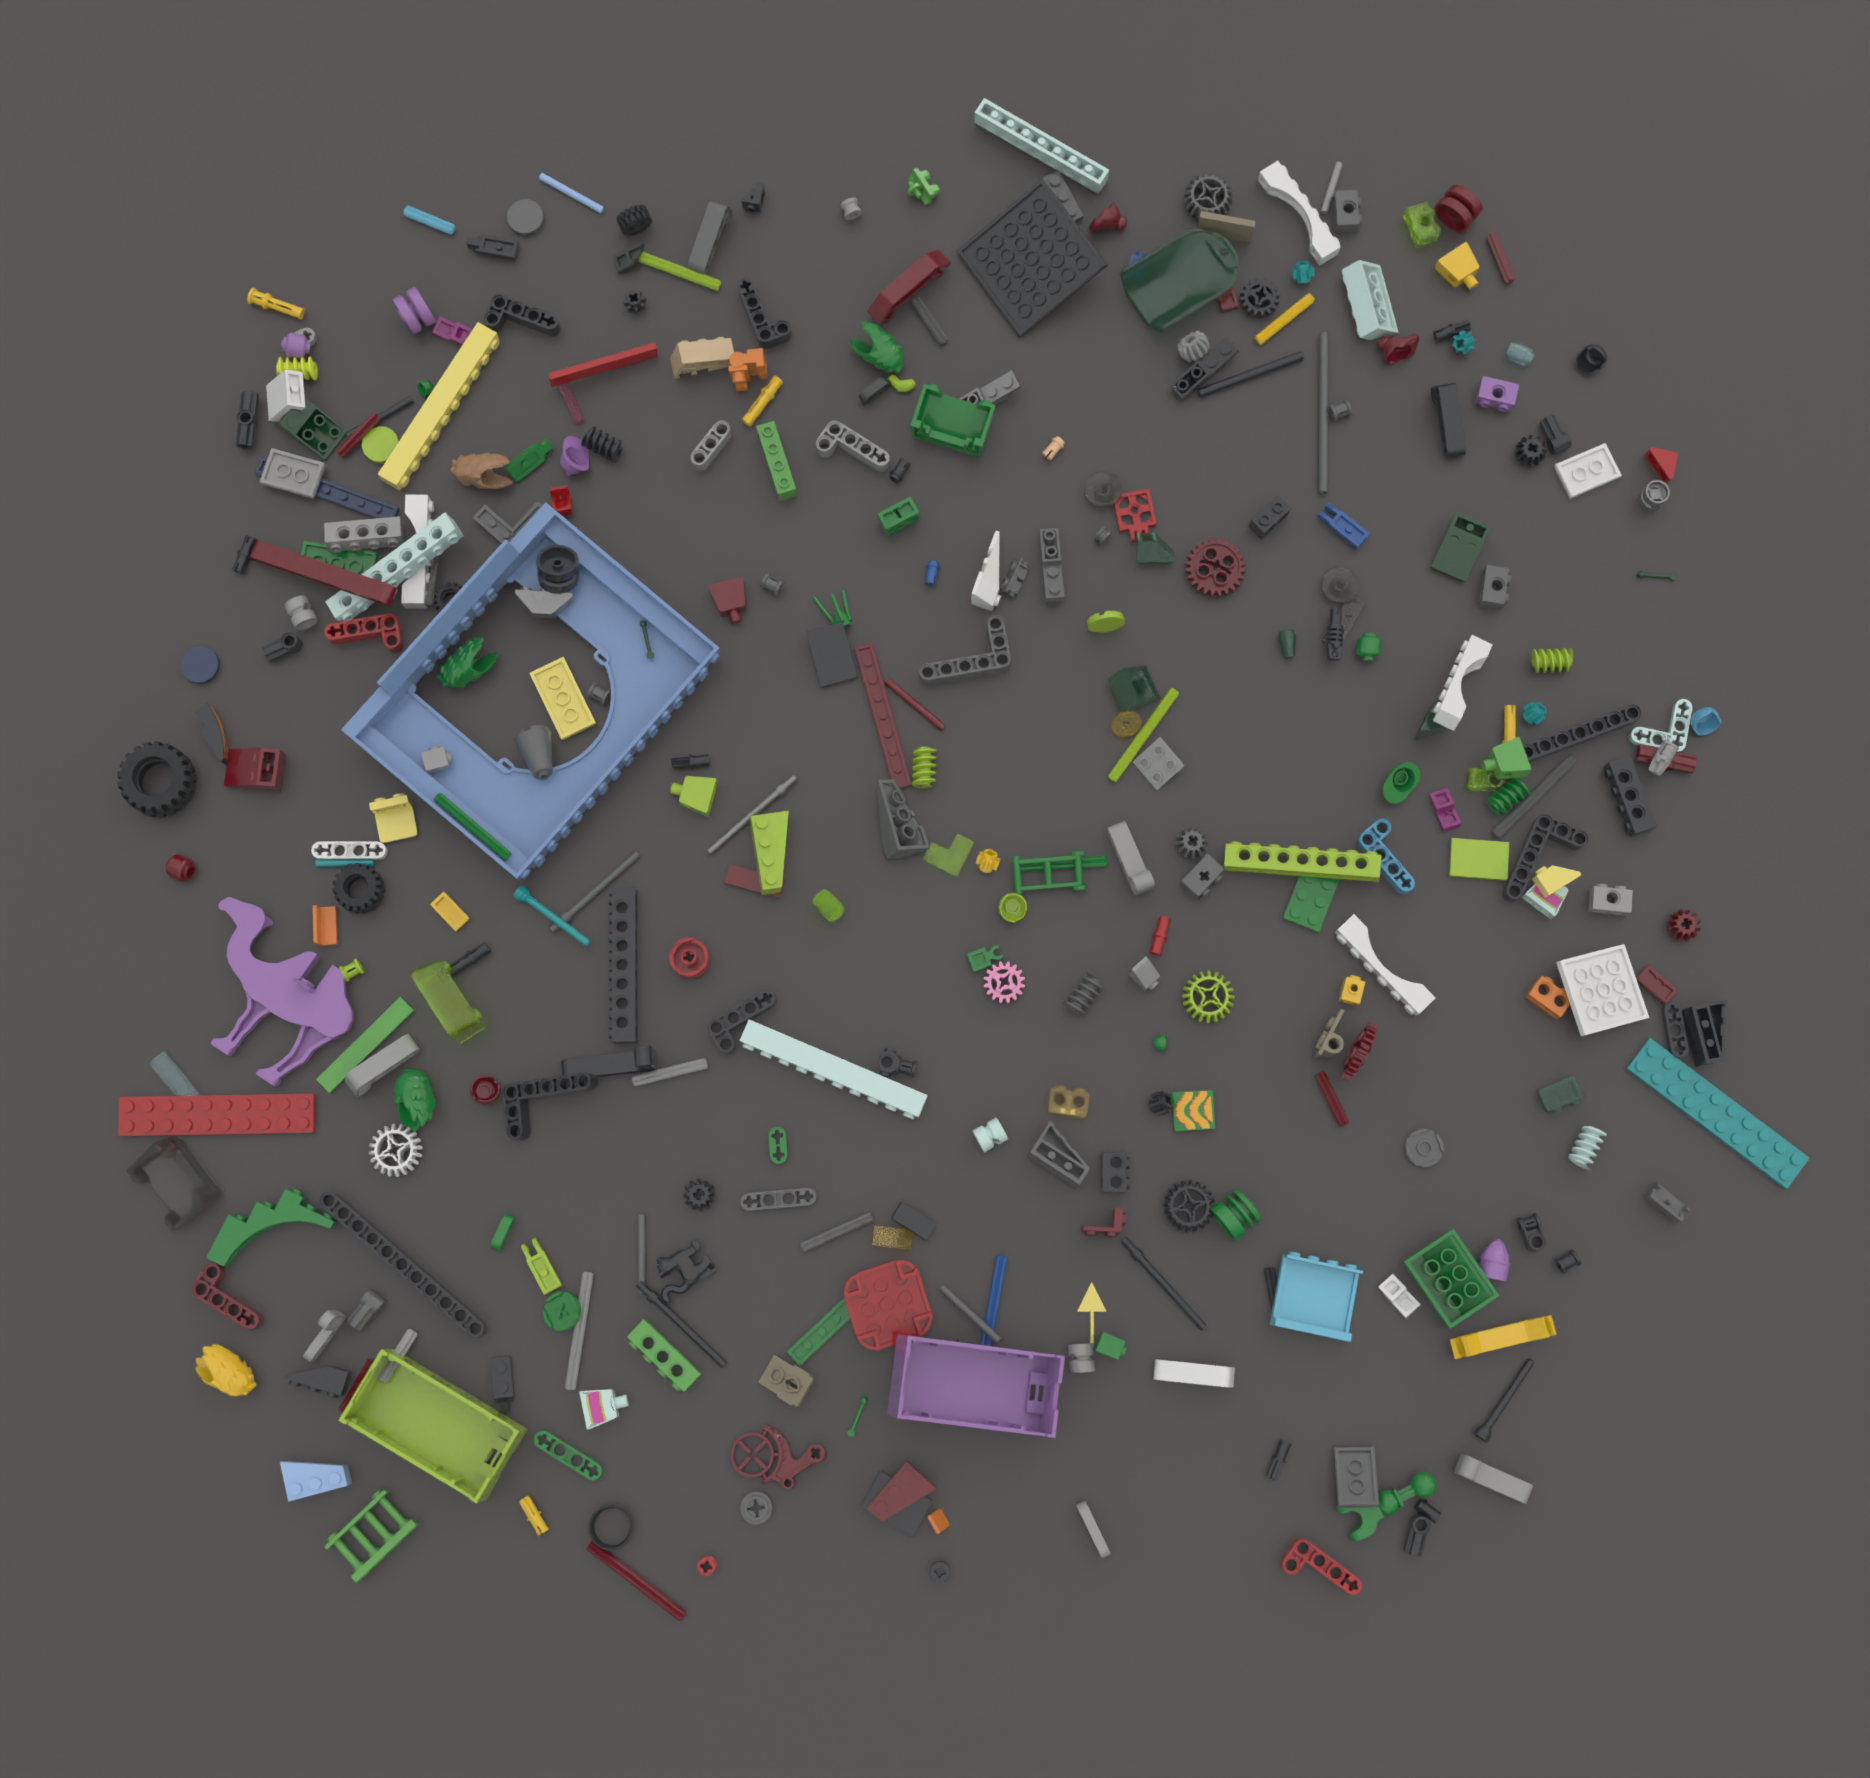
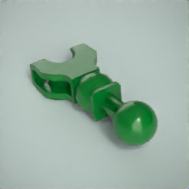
(1422, 1484)

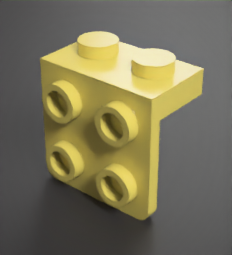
(394, 818)

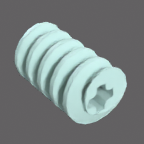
(1586, 1145)

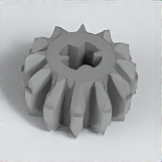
(1193, 346)

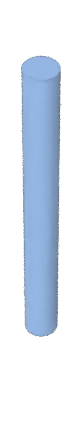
(570, 192)

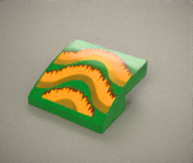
(1194, 1110)

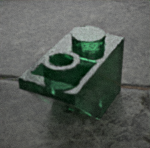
(1153, 549)

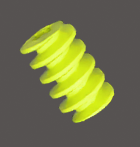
(308, 368)

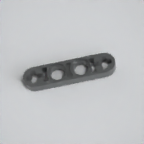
(778, 1196)

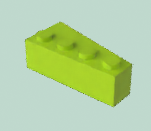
(769, 844)

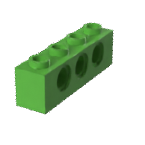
(776, 461)
(690, 1372)

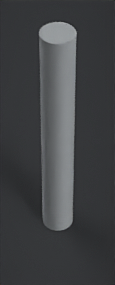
(1331, 188)

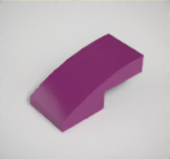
(451, 331)
(1444, 809)

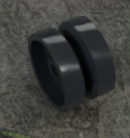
(557, 569)

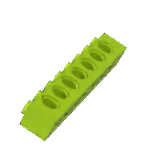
(1310, 869)

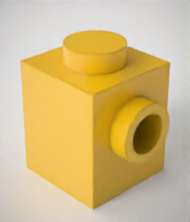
(1351, 990)

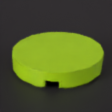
(379, 444)
(1105, 623)

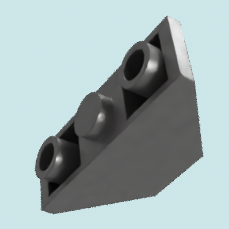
(543, 603)

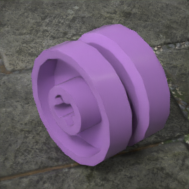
(413, 311)

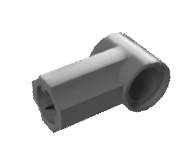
(369, 1305)

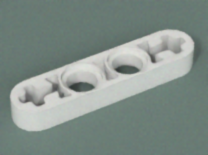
(349, 850)

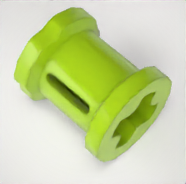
(355, 964)

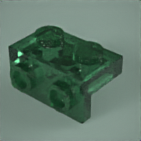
(1559, 1094)

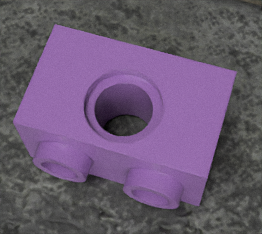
(1506, 391)

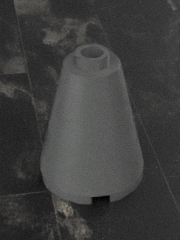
(536, 750)

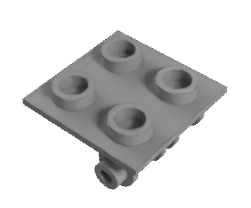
(1158, 763)

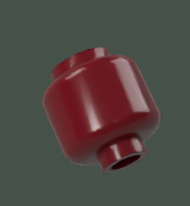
(180, 868)

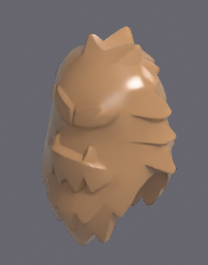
(477, 470)

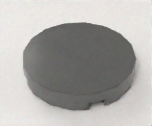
(525, 217)
(1424, 1148)

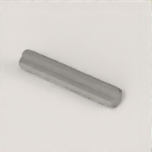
(402, 1349)

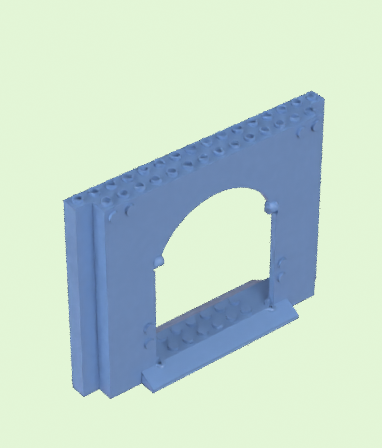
(510, 802)

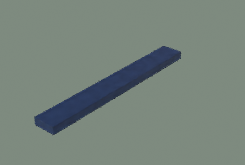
(347, 497)

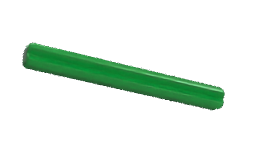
(472, 826)
(1087, 862)

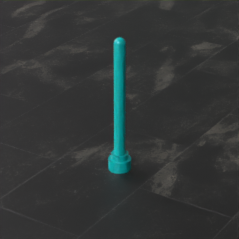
(523, 894)

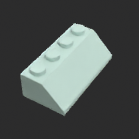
(1369, 300)

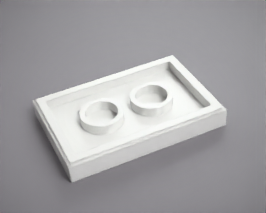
(1587, 470)

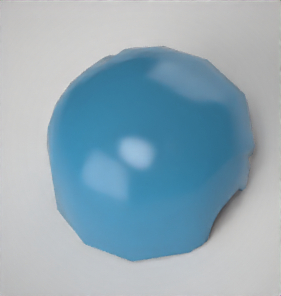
(1705, 721)

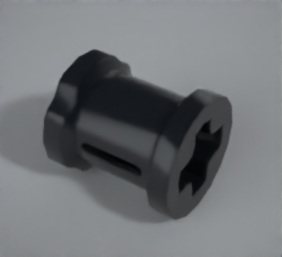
(1567, 1261)

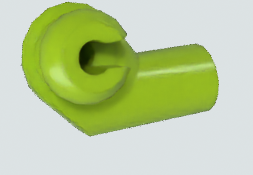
(902, 385)

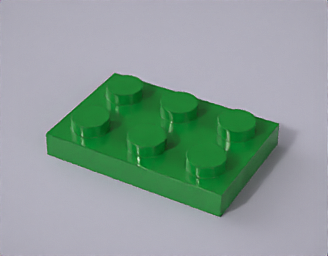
(1310, 901)

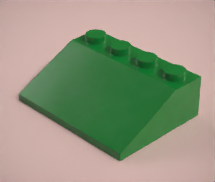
(1450, 1278)

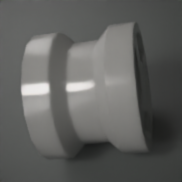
(851, 208)

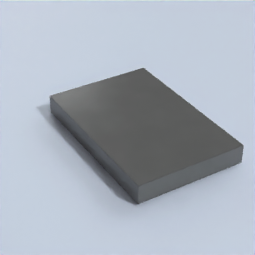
(1356, 1477)

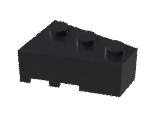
(1706, 1031)

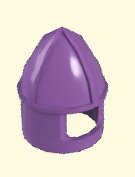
(1495, 1261)

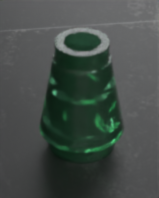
(1288, 643)

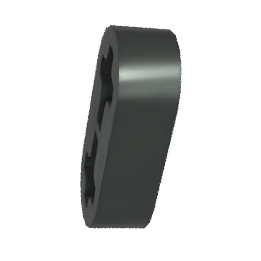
(874, 390)

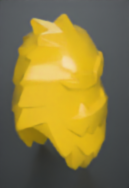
(225, 1371)

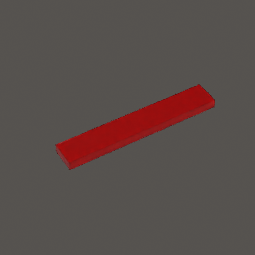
(602, 364)

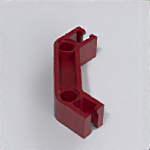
(907, 285)

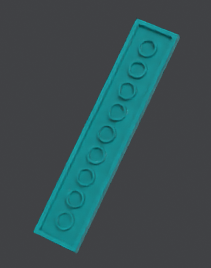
(1717, 1113)

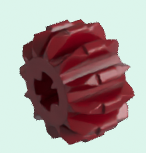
(1682, 932)

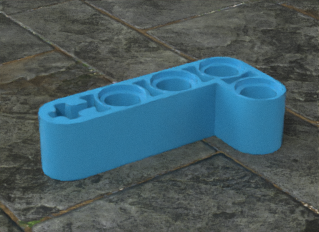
(1389, 859)

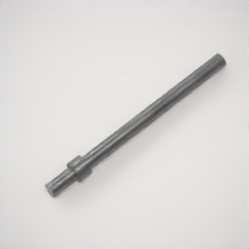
(779, 790)

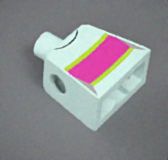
(1548, 906)
(601, 1406)

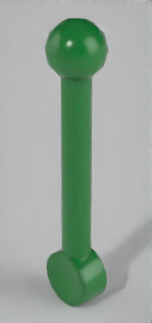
(851, 1432)

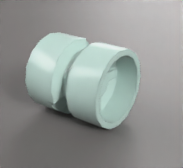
(990, 1135)

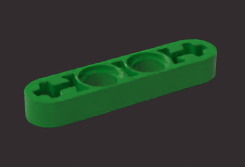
(569, 1453)

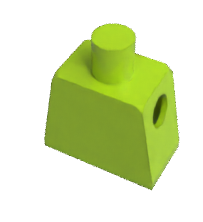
(696, 793)

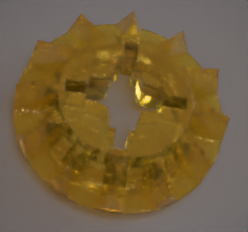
(1126, 730)

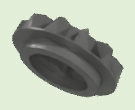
(748, 1502)

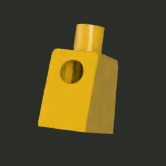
(1459, 267)

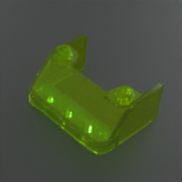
(447, 1000)

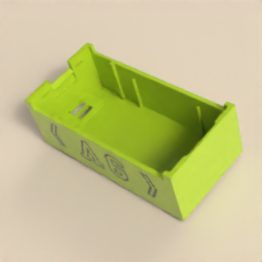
(434, 1425)

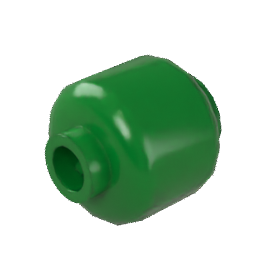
(1368, 646)

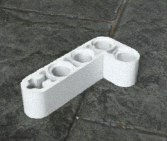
(1194, 1373)

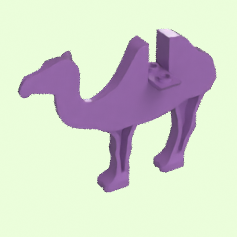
(283, 991)

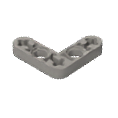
(330, 1323)

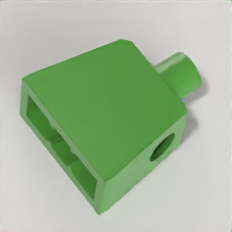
(1508, 760)

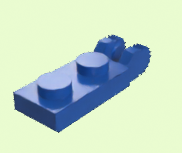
(1344, 526)

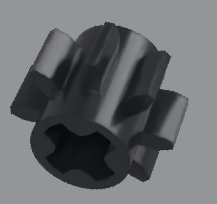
(634, 296)
(1160, 1103)

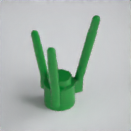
(840, 616)

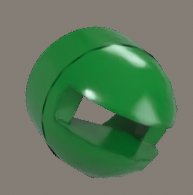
(425, 387)
(1160, 1042)

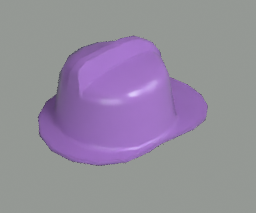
(574, 456)

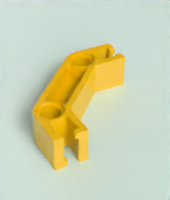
(1503, 1336)

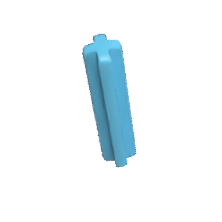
(429, 220)

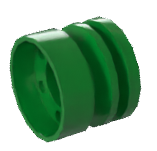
(1236, 1214)

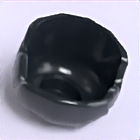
(1591, 359)

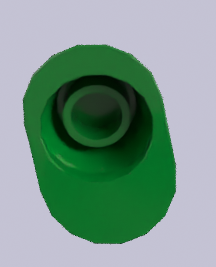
(1401, 782)

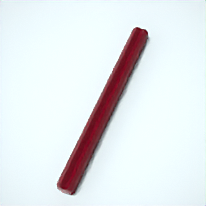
(637, 1581)

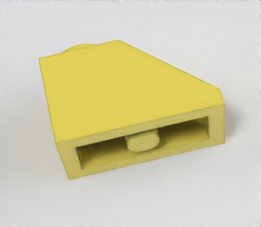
(1553, 878)

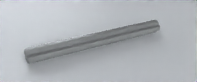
(578, 1333)

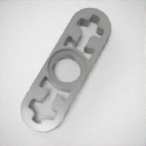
(1093, 1529)

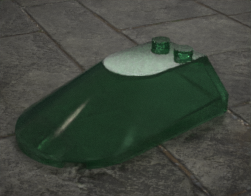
(1180, 277)

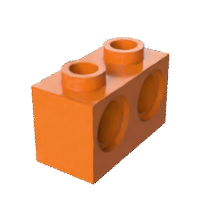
(1546, 1001)

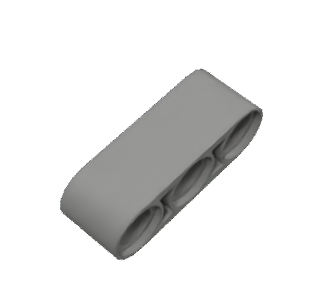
(712, 436)

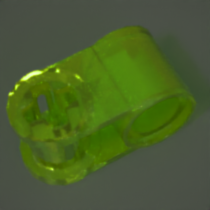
(1480, 780)

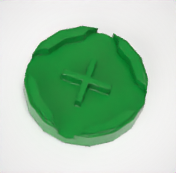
(562, 1311)

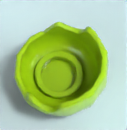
(1012, 907)

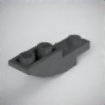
(1051, 565)

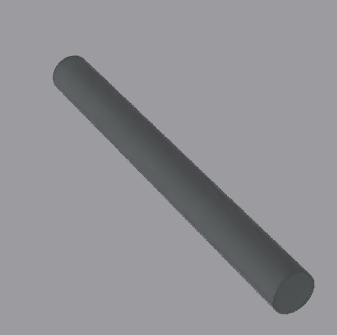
(641, 1249)
(970, 1314)

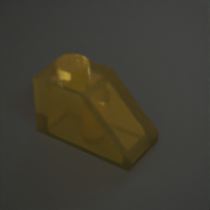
(892, 1238)

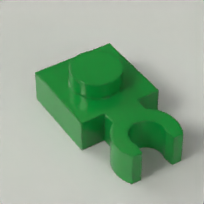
(981, 958)

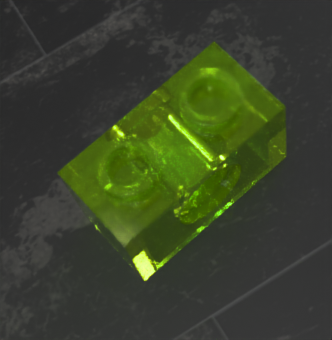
(1421, 234)

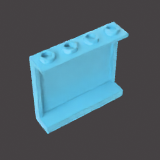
(1315, 1296)

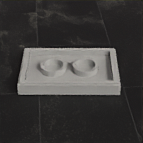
(292, 473)

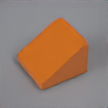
(938, 1520)

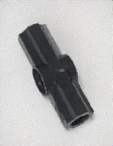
(247, 409)

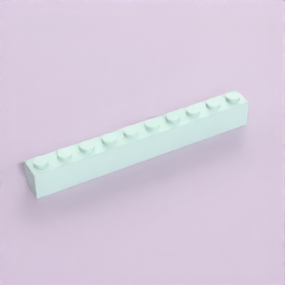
(833, 1069)

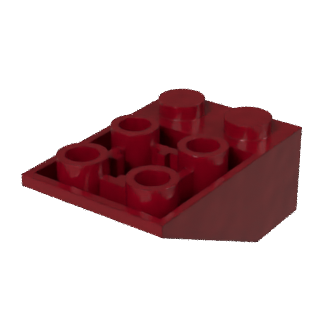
(255, 768)

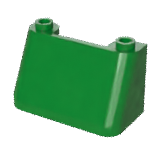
(952, 421)

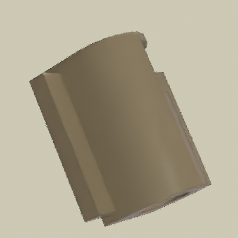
(1328, 1036)
(787, 1381)

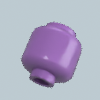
(295, 345)

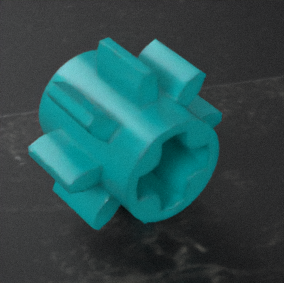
(1303, 272)
(1464, 342)
(1534, 712)

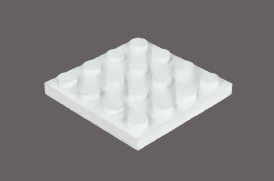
(1602, 990)

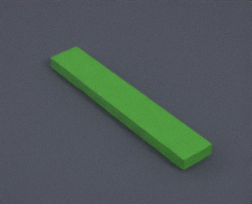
(365, 1044)

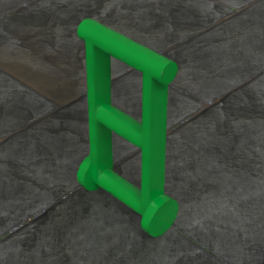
(1076, 885)

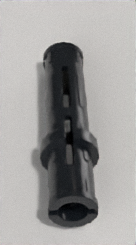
(471, 957)

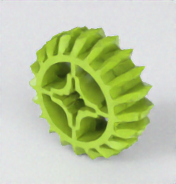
(1215, 1001)

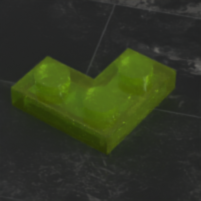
(952, 859)

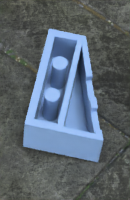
(310, 1478)

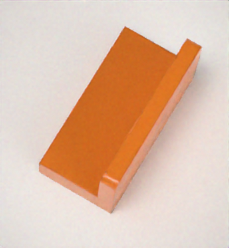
(325, 926)

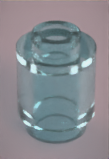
(1519, 353)

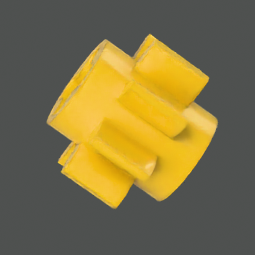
(988, 860)

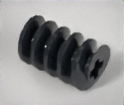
(602, 444)

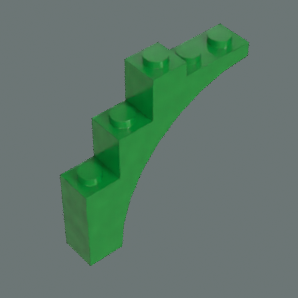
(237, 1232)

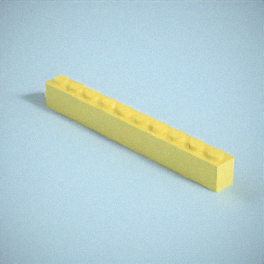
(439, 406)

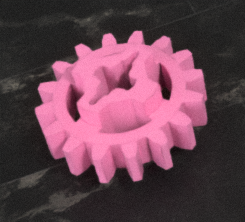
(1011, 971)

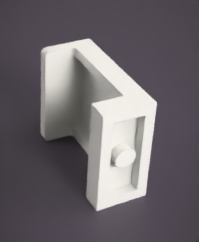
(285, 393)

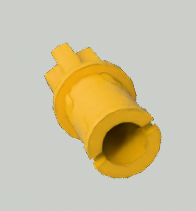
(533, 1515)

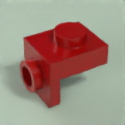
(561, 500)

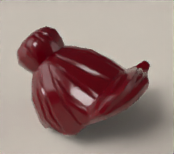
(1109, 219)
(1397, 347)

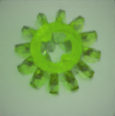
(828, 905)

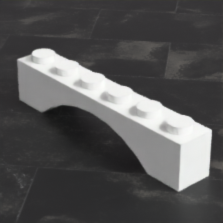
(1279, 184)
(414, 589)
(1452, 704)
(1412, 995)

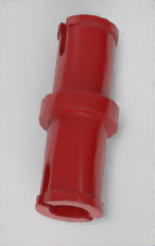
(1160, 936)

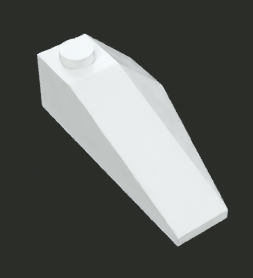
(987, 584)

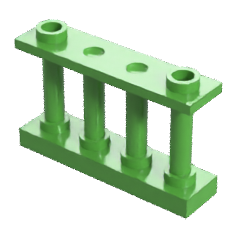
(391, 1541)

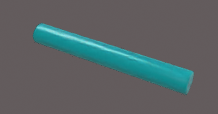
(342, 862)

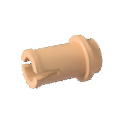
(1056, 444)

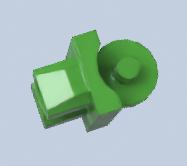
(919, 186)

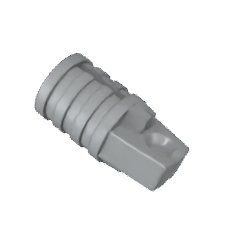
(1663, 757)

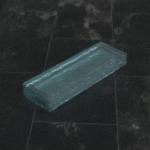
(173, 1076)

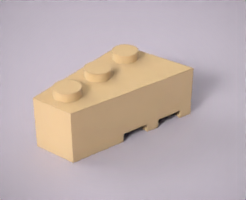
(701, 355)

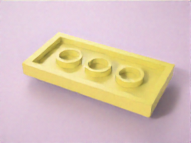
(562, 698)

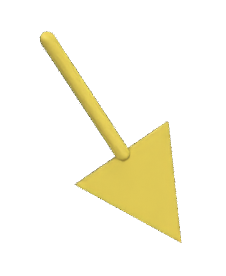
(1091, 1303)

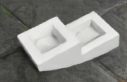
(1399, 1296)

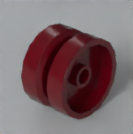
(1458, 208)

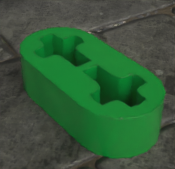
(773, 1146)
(502, 1232)

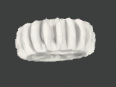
(400, 1153)

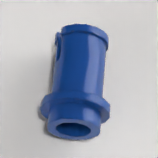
(932, 572)

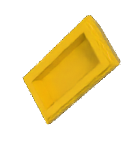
(449, 911)

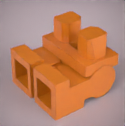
(747, 365)

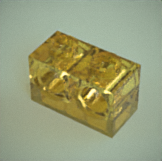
(1068, 1107)

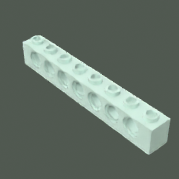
(1041, 146)
(399, 560)

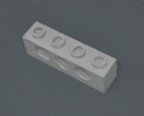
(355, 529)

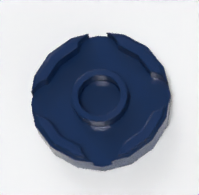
(200, 665)

